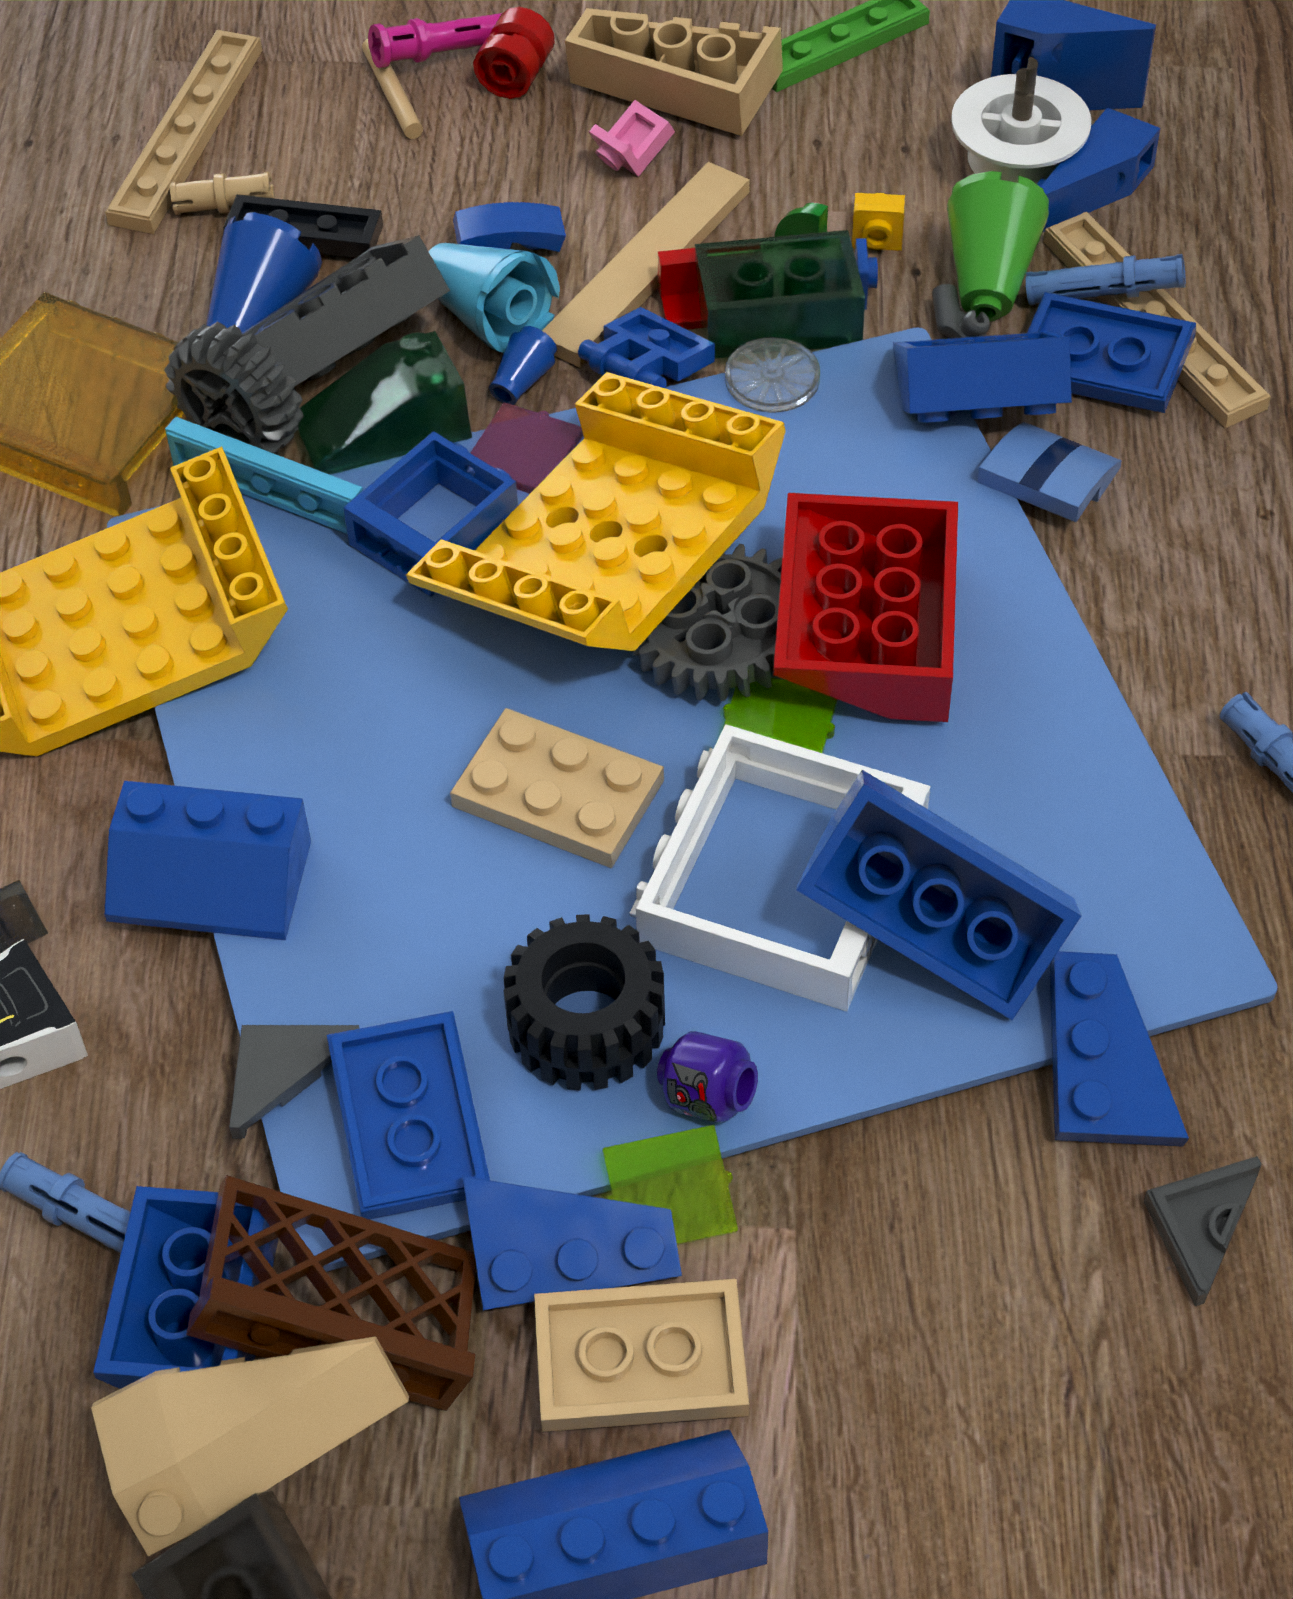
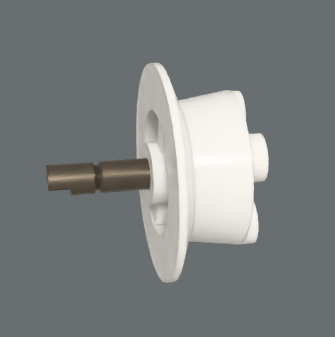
(1020, 124)

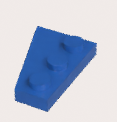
(1103, 1059)

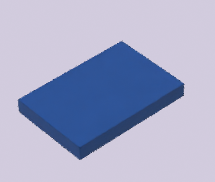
(1118, 350)
(407, 1114)

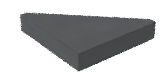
(276, 1067)
(1200, 1218)

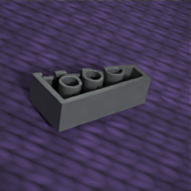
(350, 308)

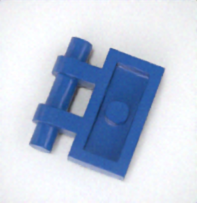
(653, 345)

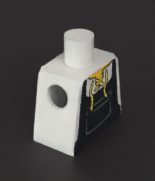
(34, 1020)

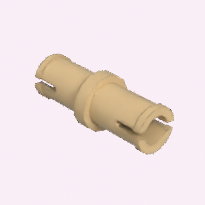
(218, 192)

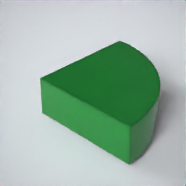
(804, 220)

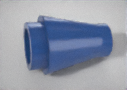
(524, 362)

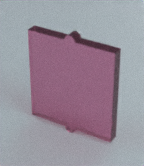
(526, 444)

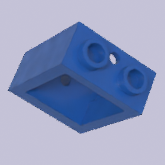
(374, 513)

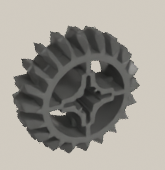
(234, 387)

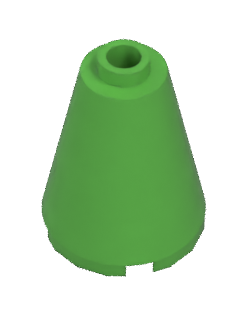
(994, 238)

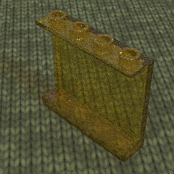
(82, 401)

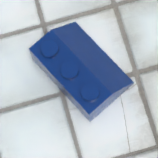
(983, 374)
(205, 859)
(161, 1283)

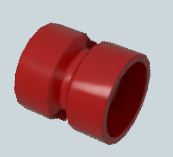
(514, 52)

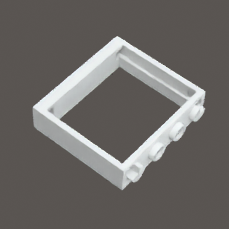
(785, 770)

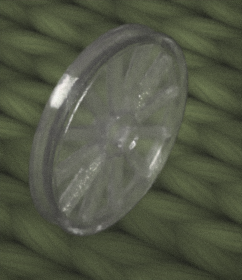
(772, 374)

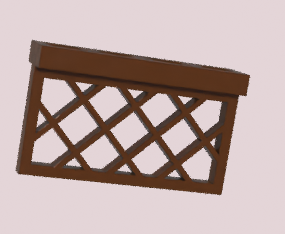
(273, 1323)

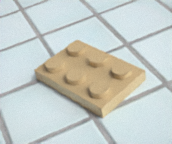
(558, 787)
(640, 1355)

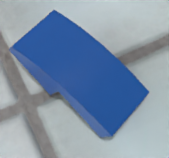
(500, 224)

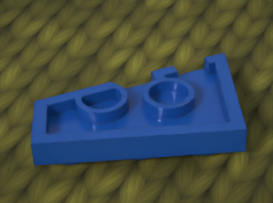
(563, 1242)

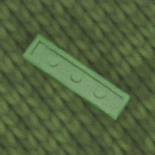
(847, 37)

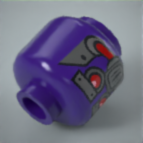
(707, 1077)

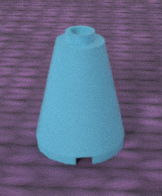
(496, 289)

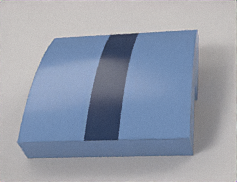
(1048, 471)

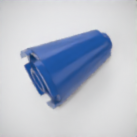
(259, 270)

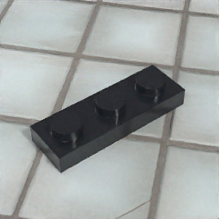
(329, 227)

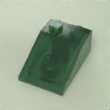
(386, 406)

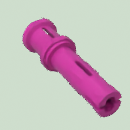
(419, 40)

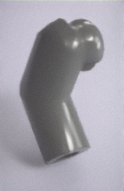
(952, 321)

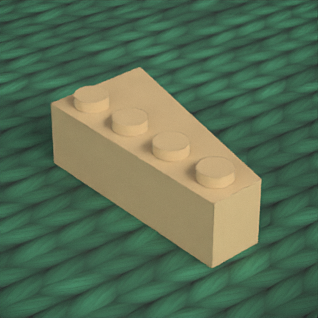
(675, 66)

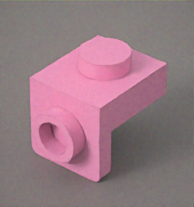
(632, 139)

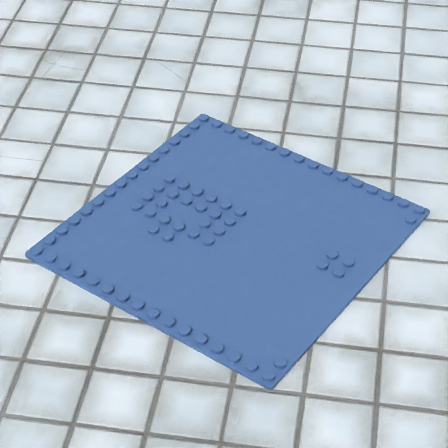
(415, 906)

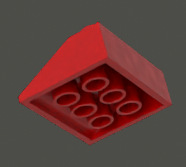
(870, 602)

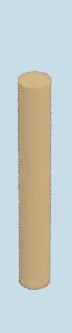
(396, 97)

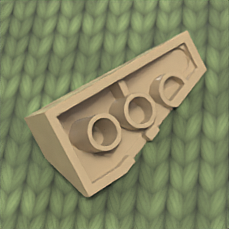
(215, 1435)

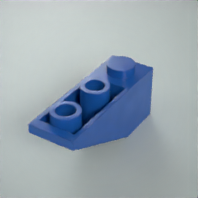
(1104, 169)

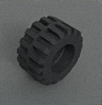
(585, 959)

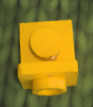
(879, 220)

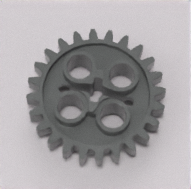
(720, 629)

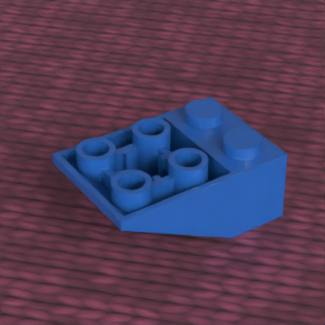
(1082, 47)

